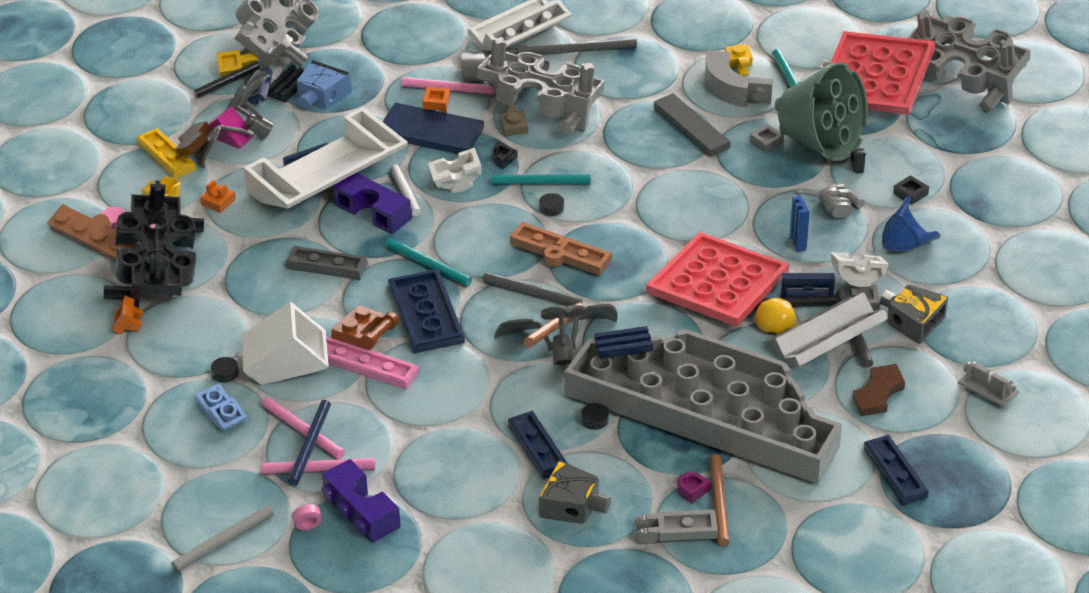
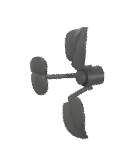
(255, 123)
(561, 346)

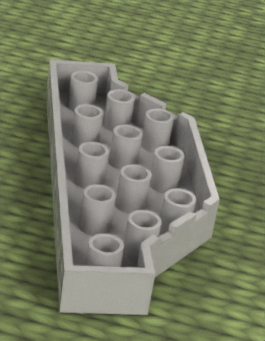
(712, 397)

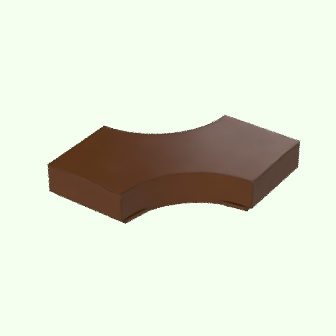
(193, 139)
(883, 383)

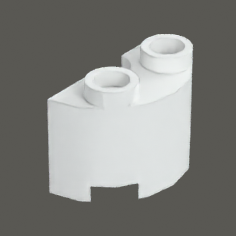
(456, 174)
(861, 272)

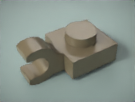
(513, 121)

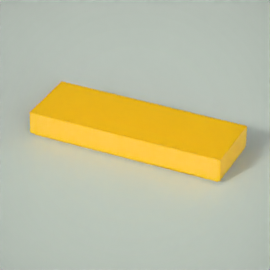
(163, 152)

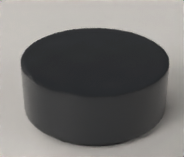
(551, 204)
(224, 369)
(595, 416)

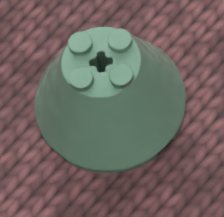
(825, 111)

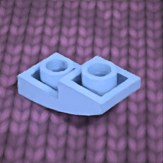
(220, 408)

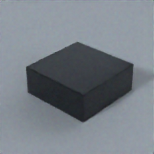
(911, 187)

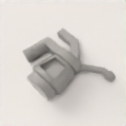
(836, 199)

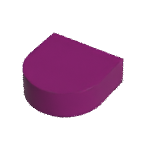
(692, 486)

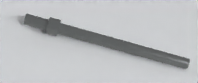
(575, 47)

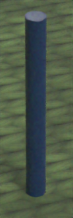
(309, 443)

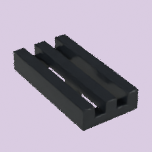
(284, 82)

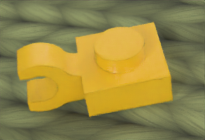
(740, 57)
(232, 60)

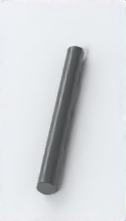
(530, 289)
(859, 340)

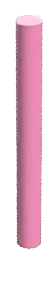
(453, 86)
(301, 427)
(315, 466)

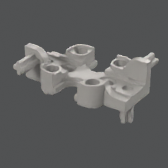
(275, 16)
(977, 73)
(562, 92)

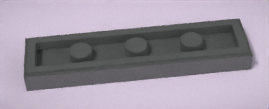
(692, 124)

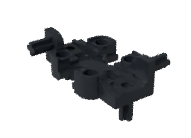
(168, 266)

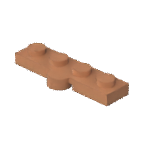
(91, 232)
(560, 249)

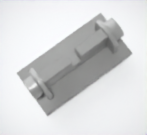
(990, 387)

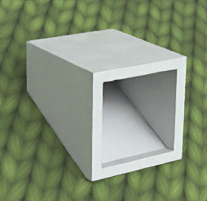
(284, 346)

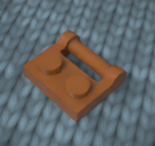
(357, 325)

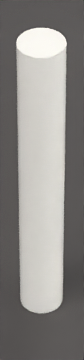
(404, 189)

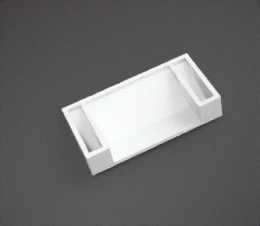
(364, 144)

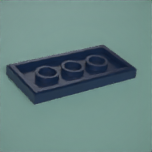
(434, 128)
(426, 311)

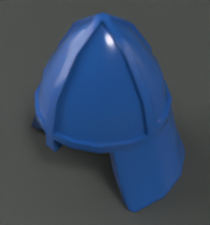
(904, 232)

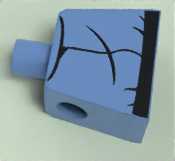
(322, 85)

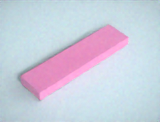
(371, 363)

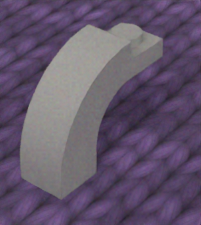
(732, 86)

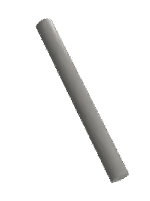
(222, 538)

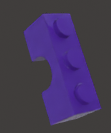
(389, 208)
(371, 515)

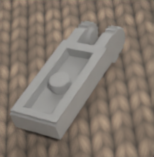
(676, 526)

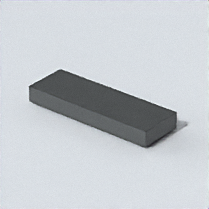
(326, 262)

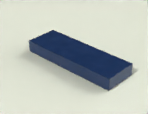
(536, 443)
(895, 470)

